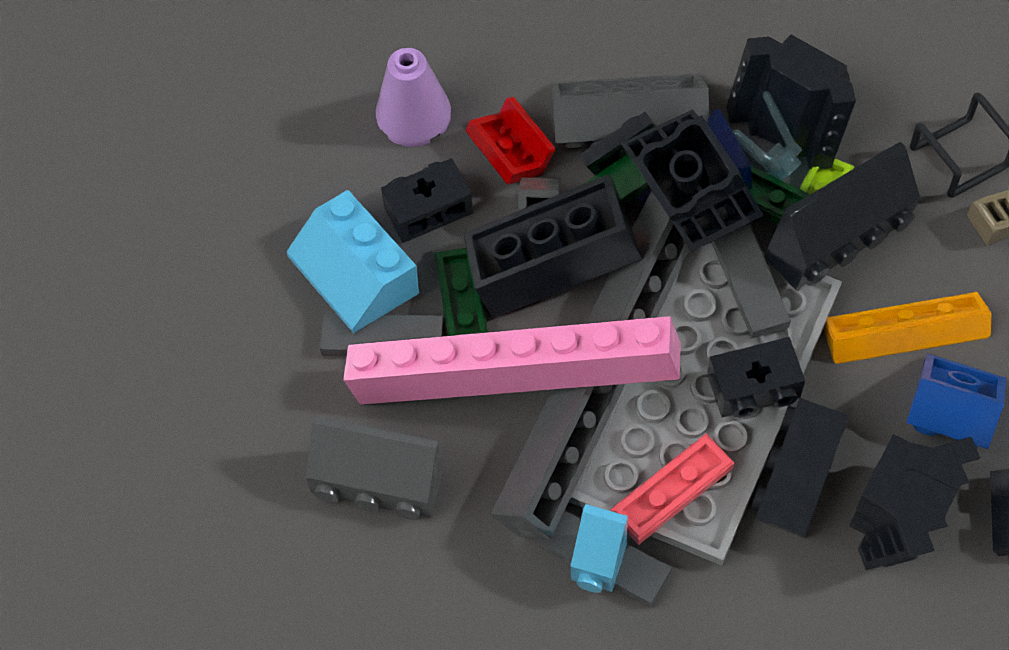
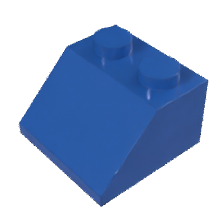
(957, 401)

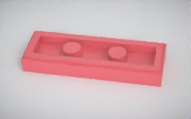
(673, 488)

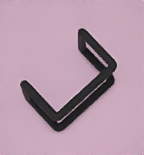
(931, 138)

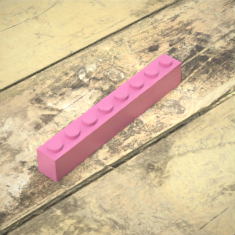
(514, 361)

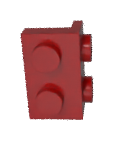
(512, 142)

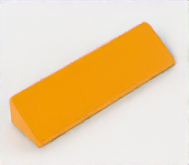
(907, 327)

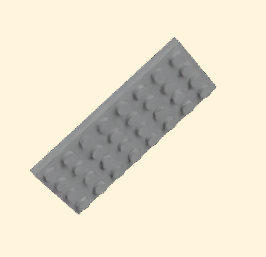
(664, 418)

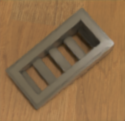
(983, 220)

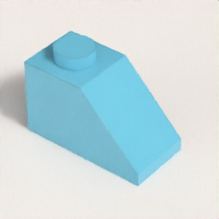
(599, 549)

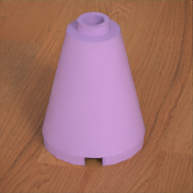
(411, 100)

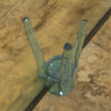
(777, 161)

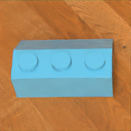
(353, 262)

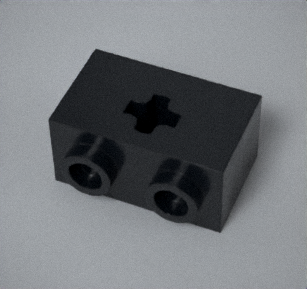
(427, 200)
(756, 378)

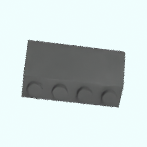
(599, 107)

